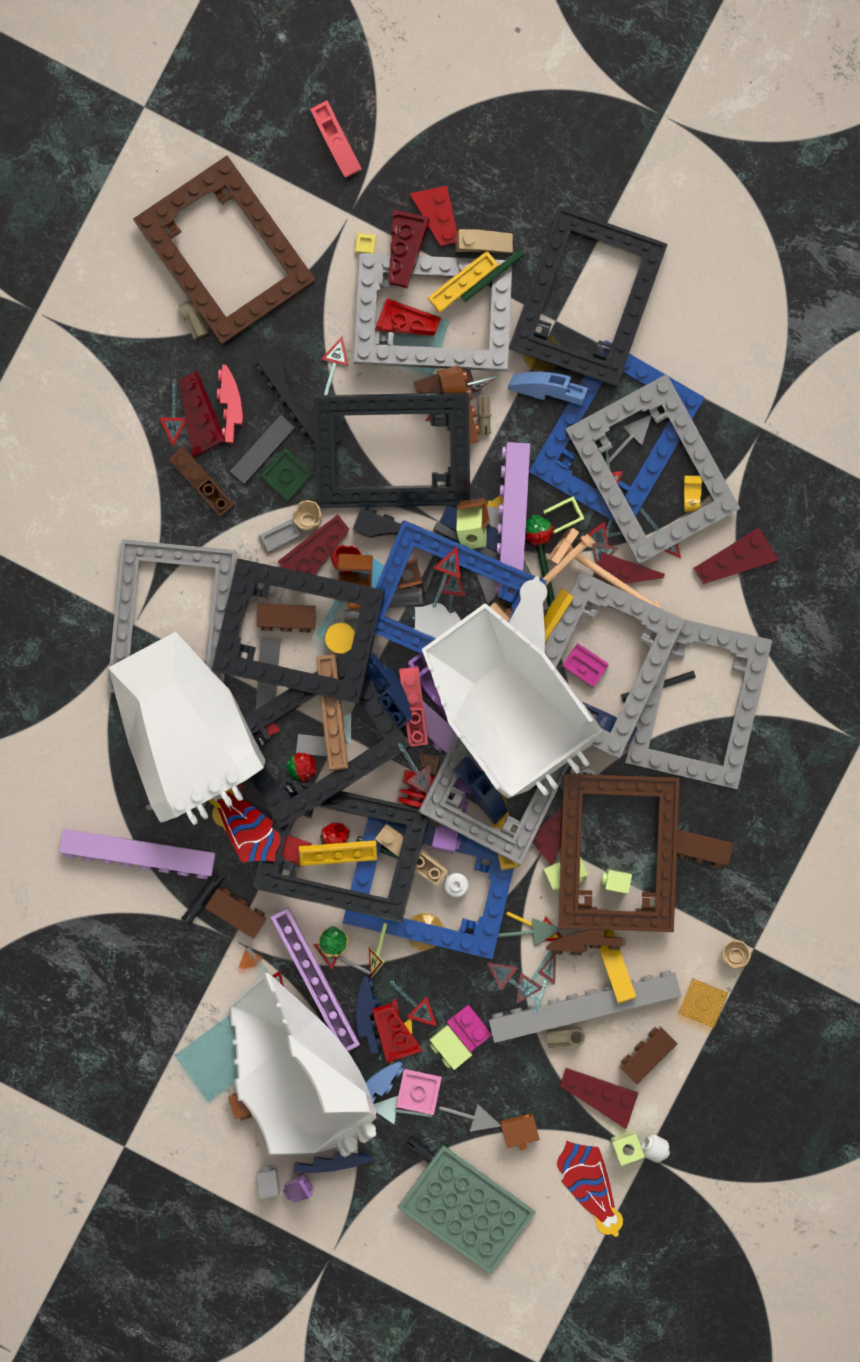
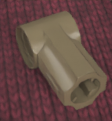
(194, 320)
(562, 1038)

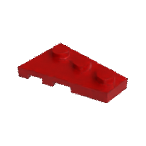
(437, 206)

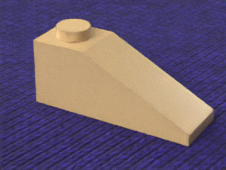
(483, 241)

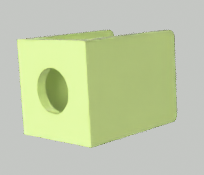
(575, 505)
(470, 527)
(627, 1138)

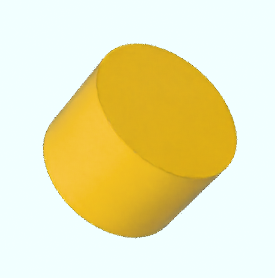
(339, 638)

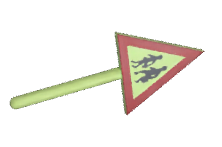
(375, 960)

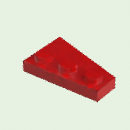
(406, 319)
(393, 1034)

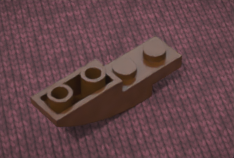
(201, 481)
(578, 942)

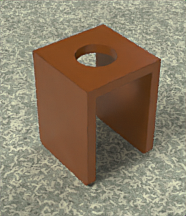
(475, 503)
(355, 562)
(412, 565)
(519, 1130)

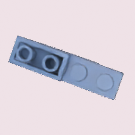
(547, 383)
(381, 1080)

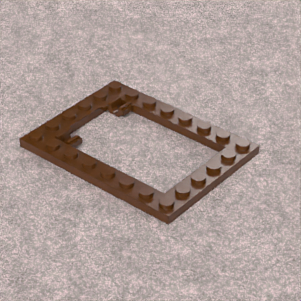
(214, 179)
(647, 918)

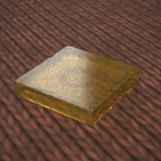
(703, 1003)

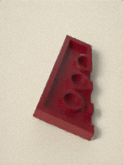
(407, 239)
(200, 418)
(315, 549)
(740, 556)
(607, 1098)

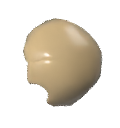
(307, 516)
(735, 954)

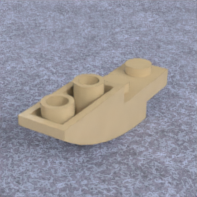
(427, 865)

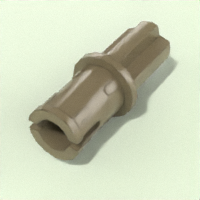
(484, 414)

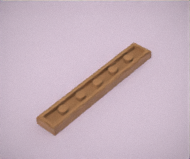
(332, 718)

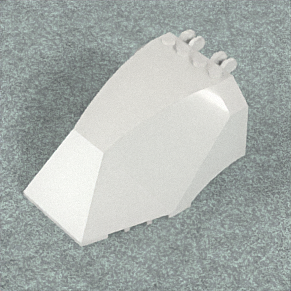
(508, 703)
(182, 728)
(297, 1075)

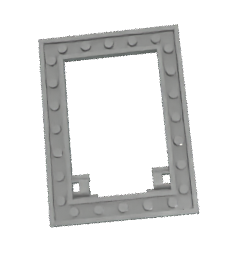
(367, 340)
(650, 397)
(135, 551)
(657, 621)
(744, 646)
(503, 842)

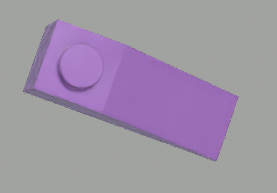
(298, 1188)

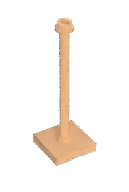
(564, 547)
(505, 611)

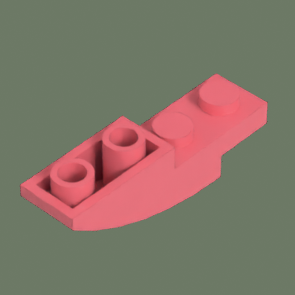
(335, 139)
(229, 396)
(416, 726)

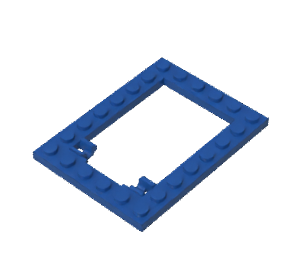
(557, 474)
(413, 535)
(485, 932)

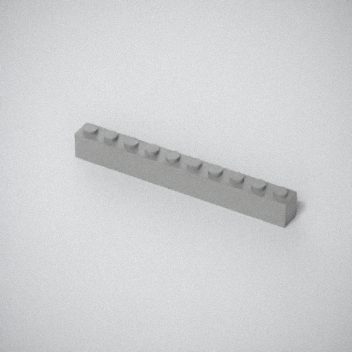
(582, 1007)

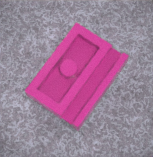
(585, 665)
(469, 1028)

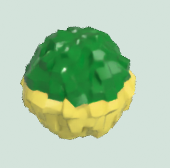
(333, 941)

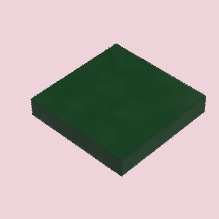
(286, 474)

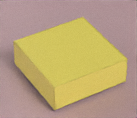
(365, 243)

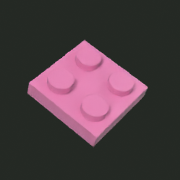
(418, 1091)

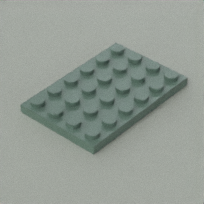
(466, 1209)

